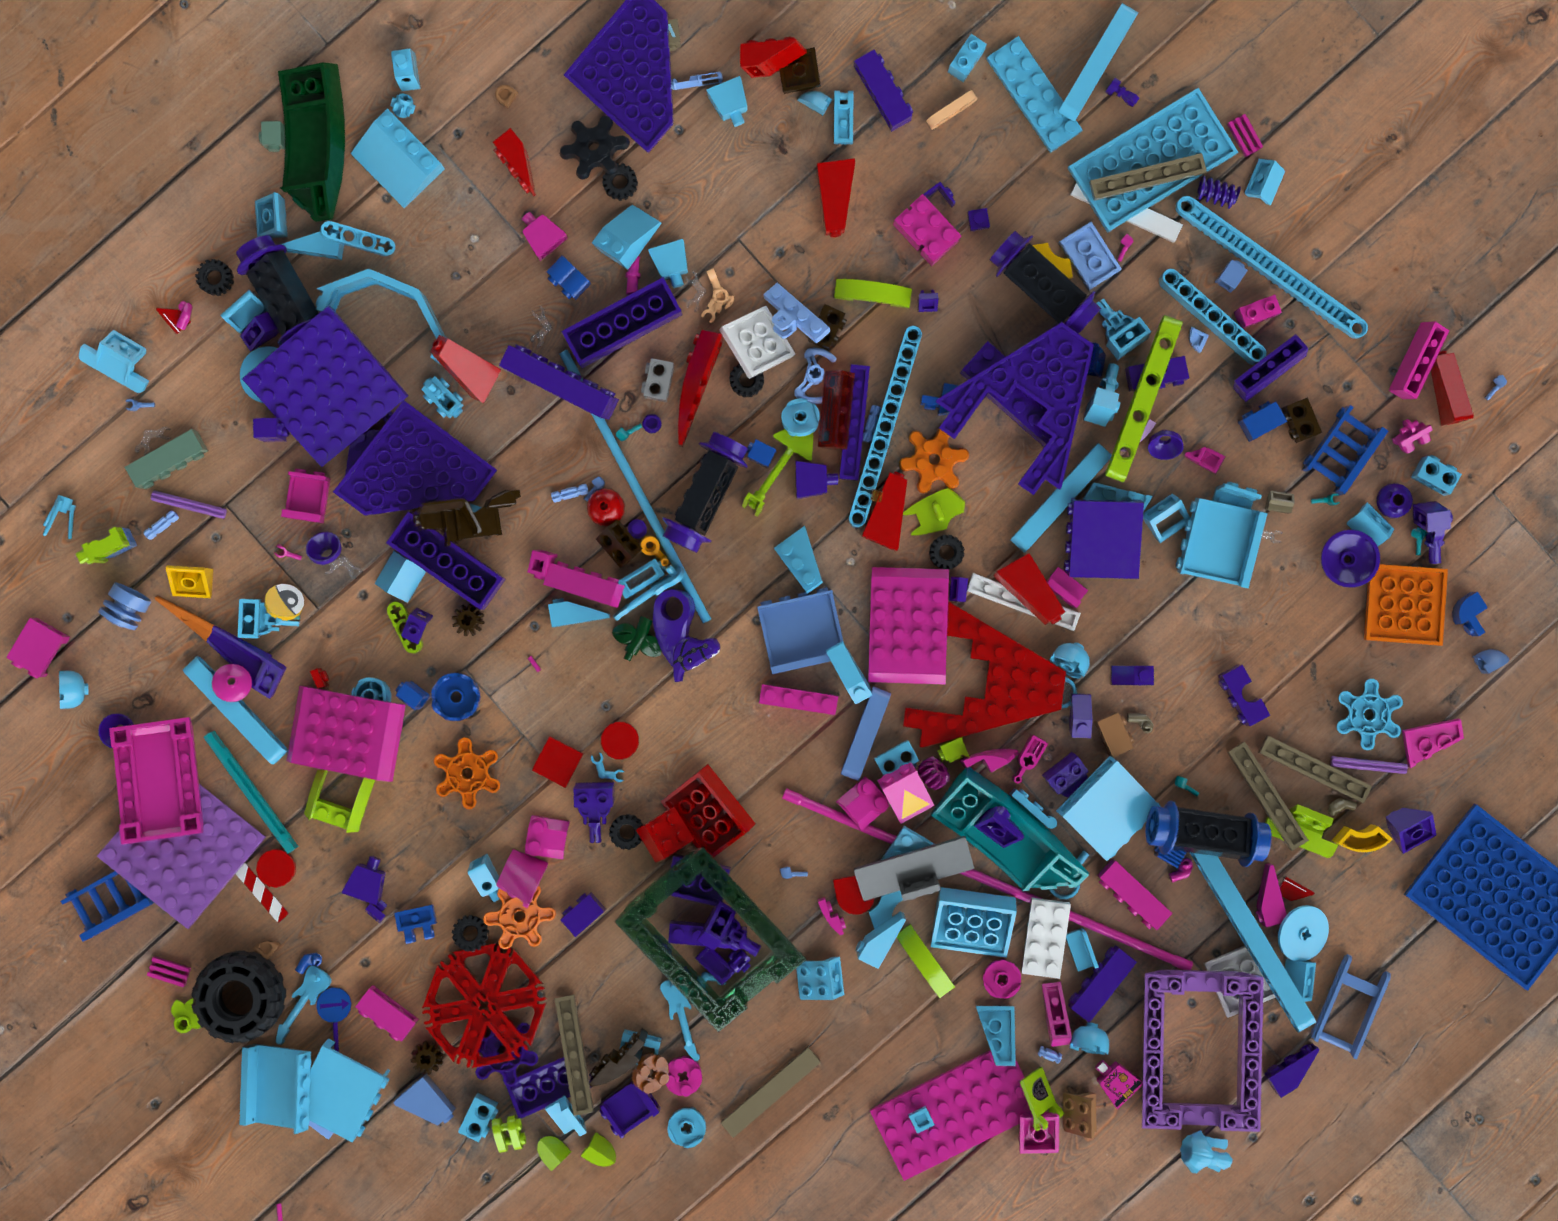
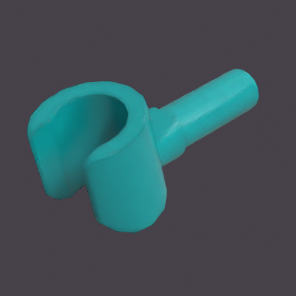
(622, 435)
(1328, 500)
(1419, 534)
(1181, 782)

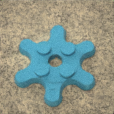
(1381, 719)

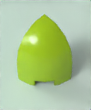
(552, 1151)
(599, 1151)

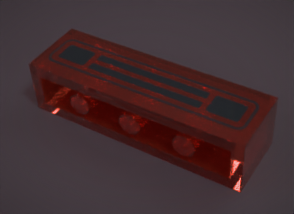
(836, 410)

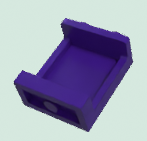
(628, 1109)

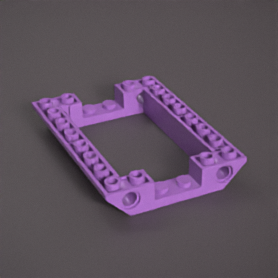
(1247, 1112)

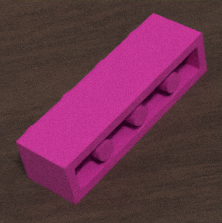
(1418, 360)
(584, 585)
(798, 699)
(1134, 894)

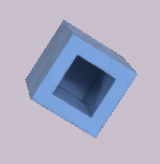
(1231, 275)

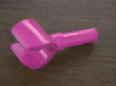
(1126, 241)
(287, 553)

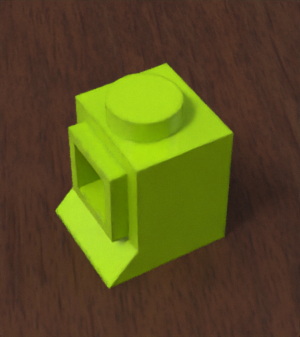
(952, 750)

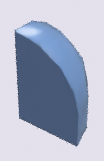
(1490, 660)

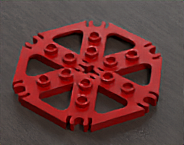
(467, 1009)

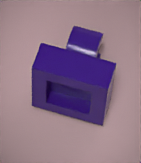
(928, 302)
(376, 912)

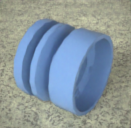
(125, 604)

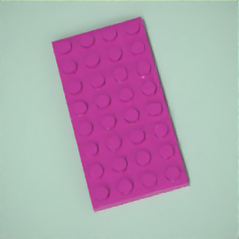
(966, 1107)

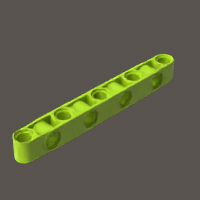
(1143, 398)

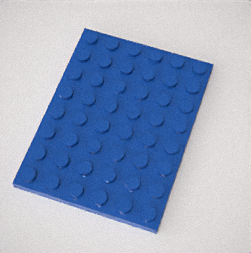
(1493, 896)

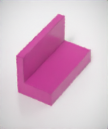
(1066, 587)

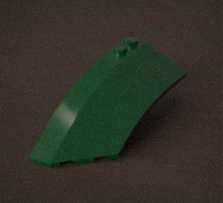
(313, 137)

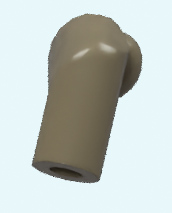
(1142, 720)
(1340, 804)

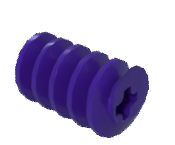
(1217, 192)

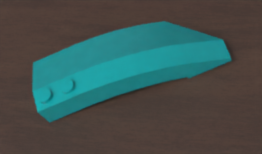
(1031, 863)

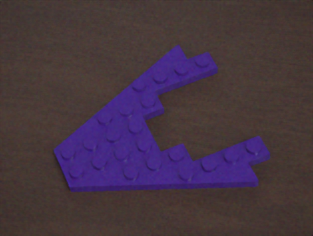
(1048, 371)

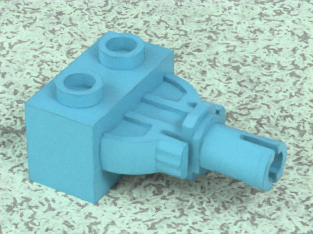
(1122, 330)
(1104, 401)
(256, 621)

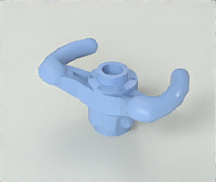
(814, 373)

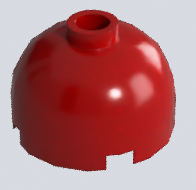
(613, 512)

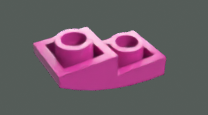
(835, 922)

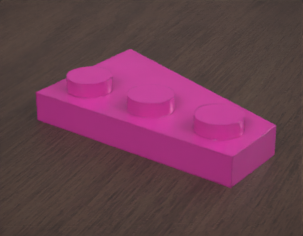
(1429, 739)

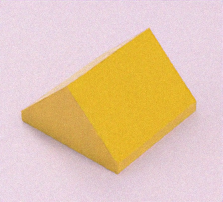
(190, 581)

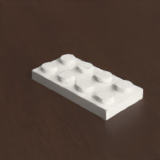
(1045, 938)

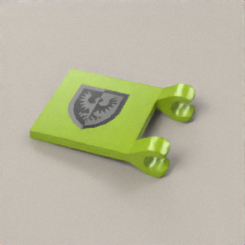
(1039, 1097)

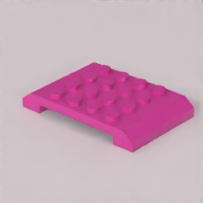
(908, 625)
(346, 733)
(157, 780)

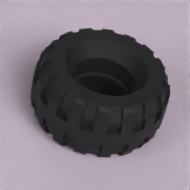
(264, 984)

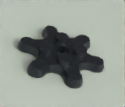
(600, 157)

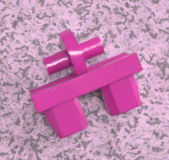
(1410, 432)

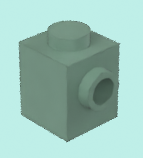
(272, 135)

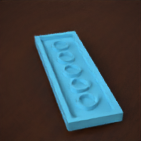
(1033, 93)

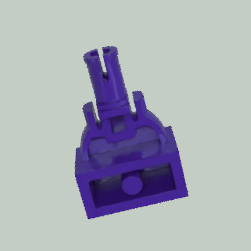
(1434, 520)
(1066, 775)
(594, 802)
(725, 931)

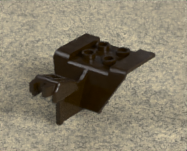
(459, 520)

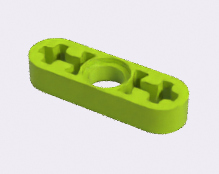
(403, 612)

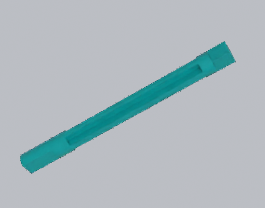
(251, 792)

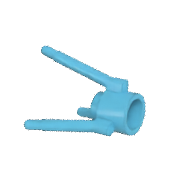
(61, 504)

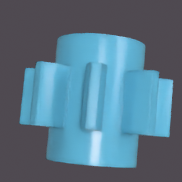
(402, 105)

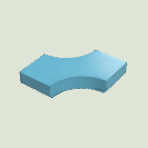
(884, 908)

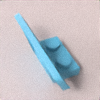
(117, 359)

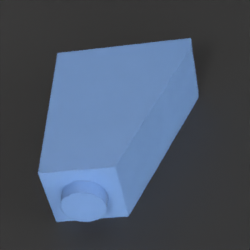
(426, 1101)

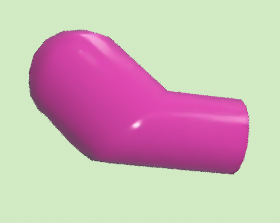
(184, 318)
(1183, 872)

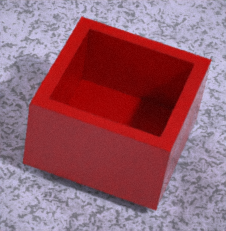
(665, 834)

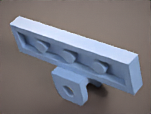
(793, 315)

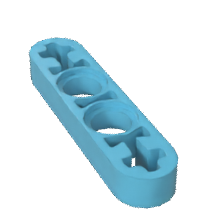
(358, 236)

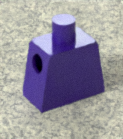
(813, 479)
(366, 882)

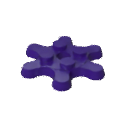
(490, 1047)

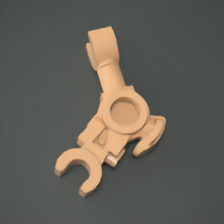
(719, 297)

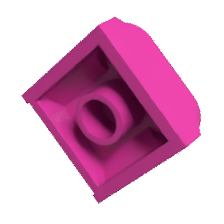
(863, 803)
(546, 837)
(1038, 1141)

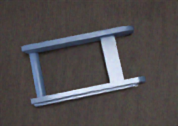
(1377, 993)

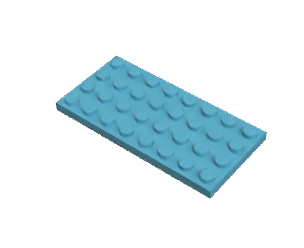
(1170, 134)

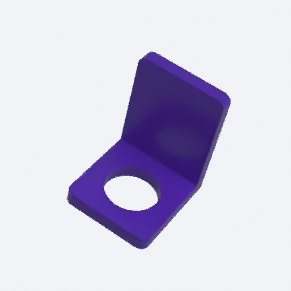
(945, 192)
(416, 625)

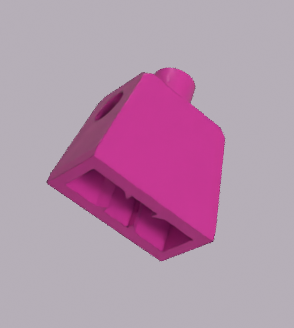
(542, 234)

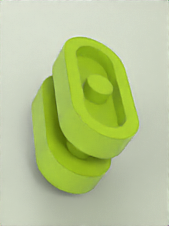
(514, 1128)

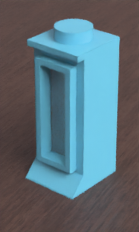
(642, 578)

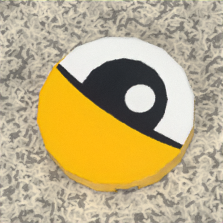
(284, 602)

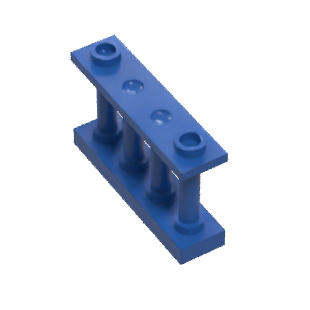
(1363, 451)
(107, 919)

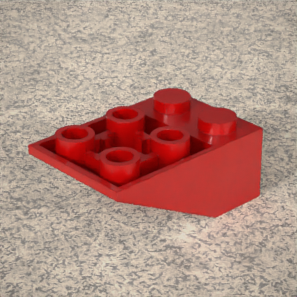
(767, 57)
(513, 152)

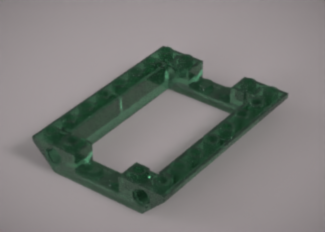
(715, 1009)

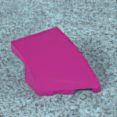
(991, 758)
(521, 876)

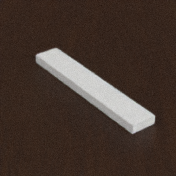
(1147, 220)
(998, 593)

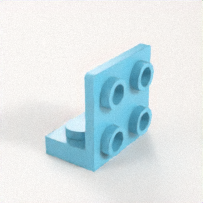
(1232, 495)
(820, 979)

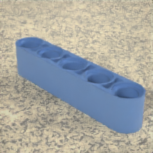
(865, 733)

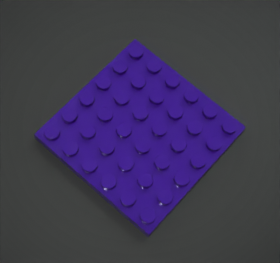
(325, 386)

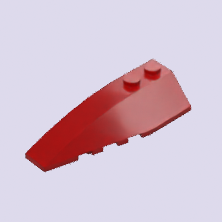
(698, 372)

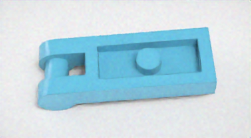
(843, 118)
(1034, 808)

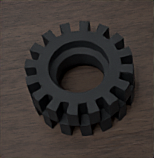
(625, 192)
(206, 269)
(742, 390)
(954, 543)
(615, 831)
(462, 924)

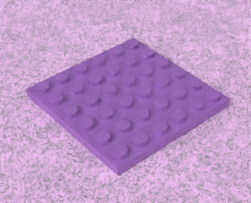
(187, 870)

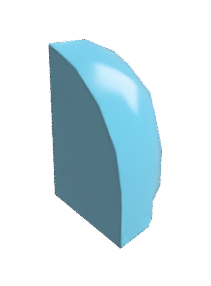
(816, 101)

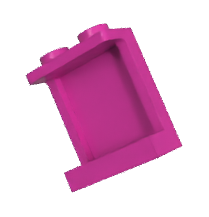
(307, 496)
(36, 647)

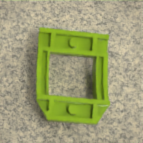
(336, 814)

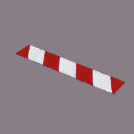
(261, 893)

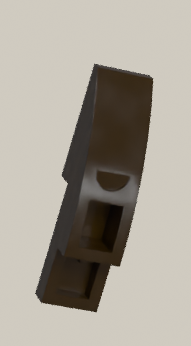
(619, 1062)

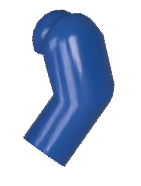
(308, 960)

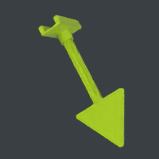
(801, 445)

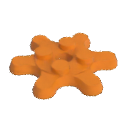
(928, 472)
(454, 773)
(518, 928)

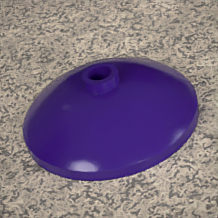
(1363, 558)

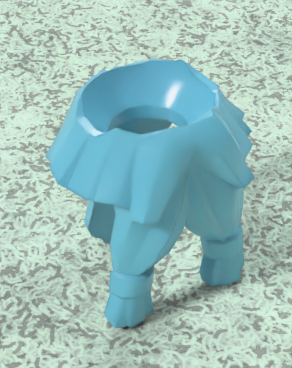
(1198, 1153)

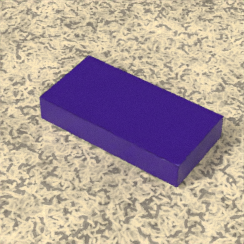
(715, 965)

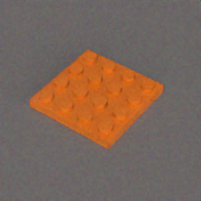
(1406, 605)

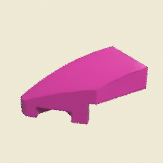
(1206, 458)

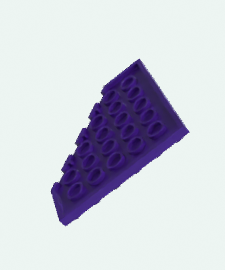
(630, 71)
(412, 465)

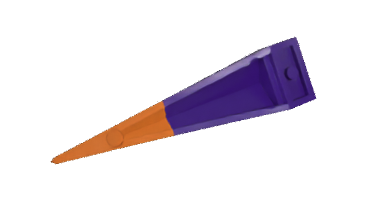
(263, 669)

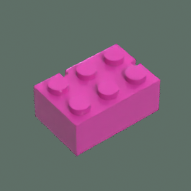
(928, 228)

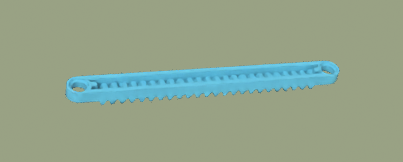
(1271, 267)

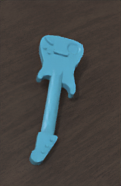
(673, 577)
(314, 983)
(677, 1002)

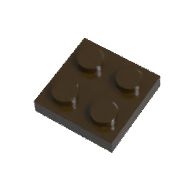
(801, 73)

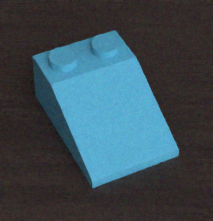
(626, 236)

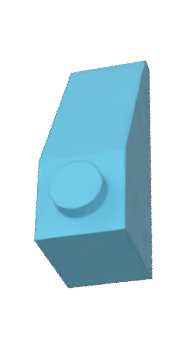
(316, 246)
(569, 613)
(849, 672)
(879, 941)

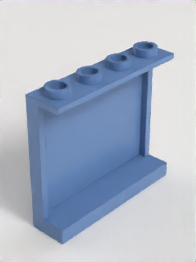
(800, 630)

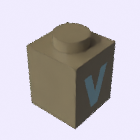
(674, 35)

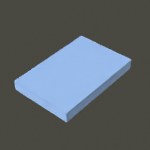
(1089, 256)

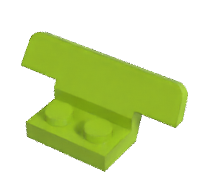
(1313, 826)

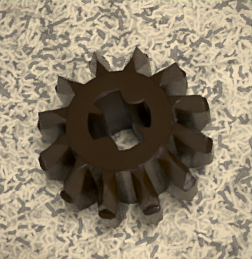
(473, 623)
(429, 1064)

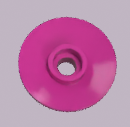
(234, 692)

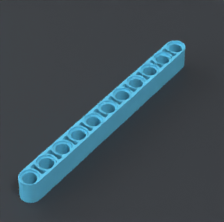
(879, 435)
(1255, 941)

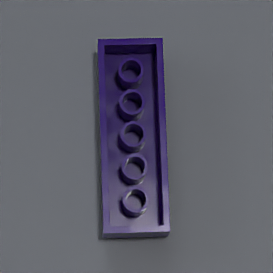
(622, 322)
(558, 382)
(1018, 405)
(447, 564)

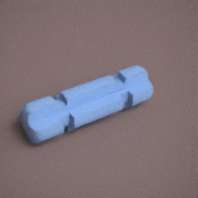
(569, 493)
(161, 525)

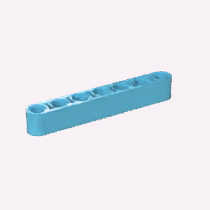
(1098, 62)
(1221, 317)
(1059, 499)
(237, 713)

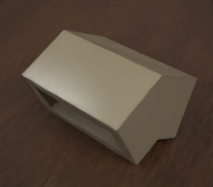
(1280, 502)

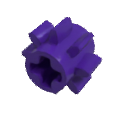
(739, 961)

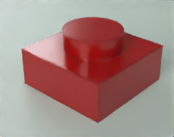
(320, 678)

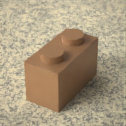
(1114, 734)

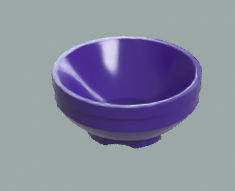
(1165, 449)
(1385, 500)
(320, 543)
(112, 721)

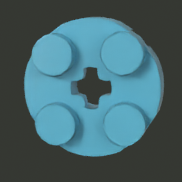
(797, 427)
(685, 1138)

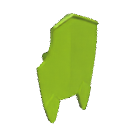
(936, 511)

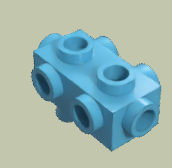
(438, 392)

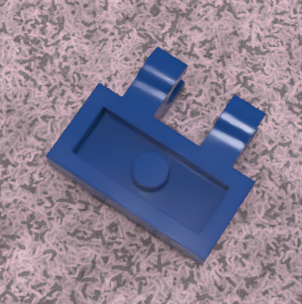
(416, 918)

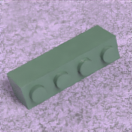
(166, 459)

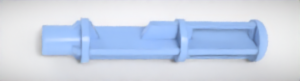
(695, 81)

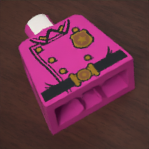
(1117, 1082)

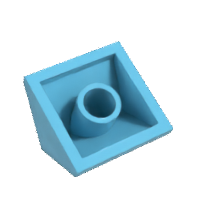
(271, 216)
(400, 577)

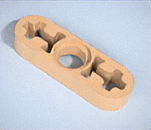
(951, 109)

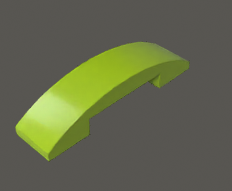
(873, 292)
(925, 961)

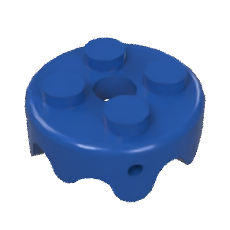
(442, 700)

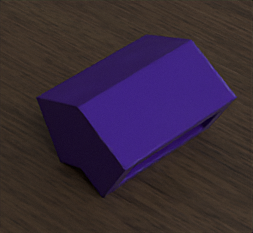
(958, 589)

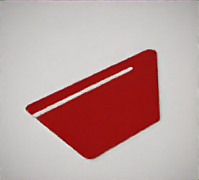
(171, 317)
(1293, 890)

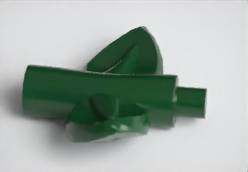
(637, 638)

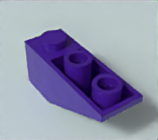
(1290, 1073)

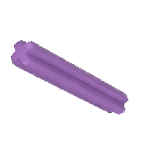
(188, 504)
(1371, 765)

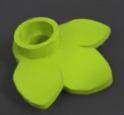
(184, 1012)

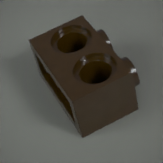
(825, 313)
(1306, 418)
(619, 543)

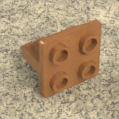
(1080, 1114)

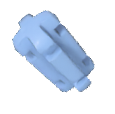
(1050, 1054)

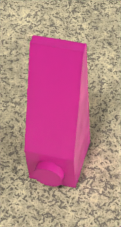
(1270, 901)
(1056, 1014)

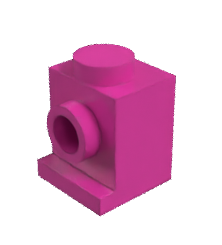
(536, 562)

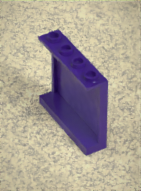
(1104, 539)

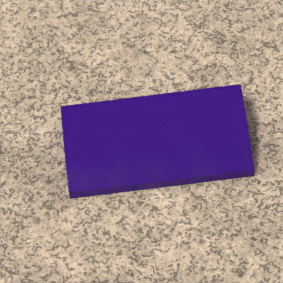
(540, 1088)

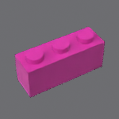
(386, 1013)

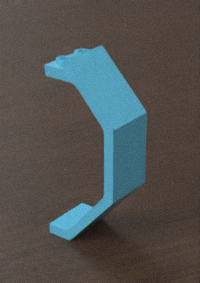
(336, 290)

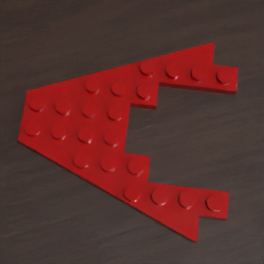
(1016, 685)

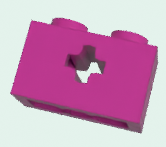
(1257, 312)

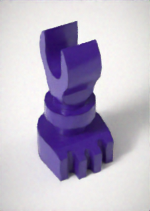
(1129, 97)

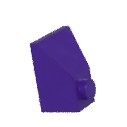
(1411, 827)

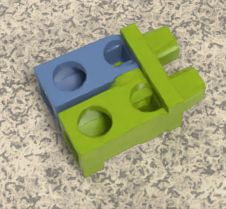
(109, 547)

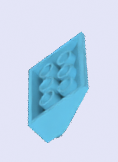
(396, 158)
(973, 922)

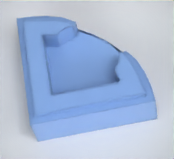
(1197, 339)

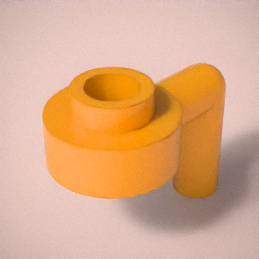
(654, 550)

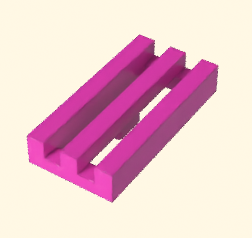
(1252, 133)
(153, 967)

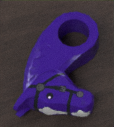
(673, 635)

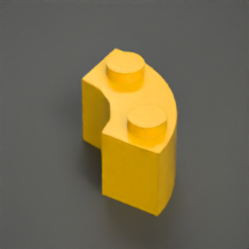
(1363, 840)

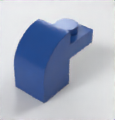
(929, 401)
(1466, 610)

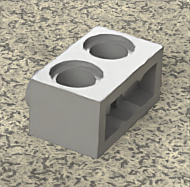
(663, 380)

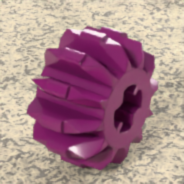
(933, 773)

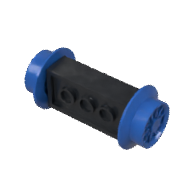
(1208, 833)

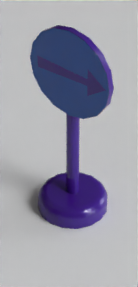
(333, 1007)

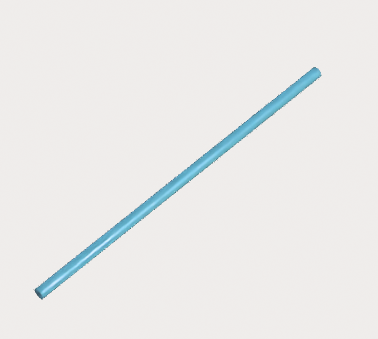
(642, 499)

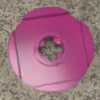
(991, 975)
(694, 1075)

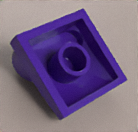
(999, 827)

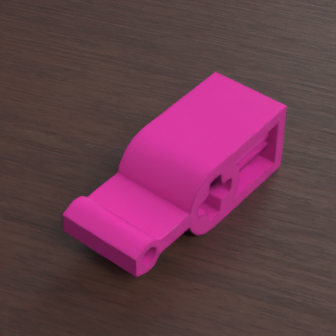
(1034, 748)

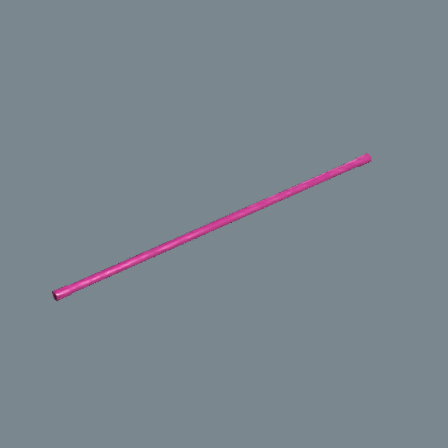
(1175, 960)

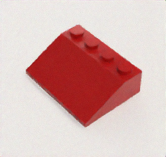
(709, 811)

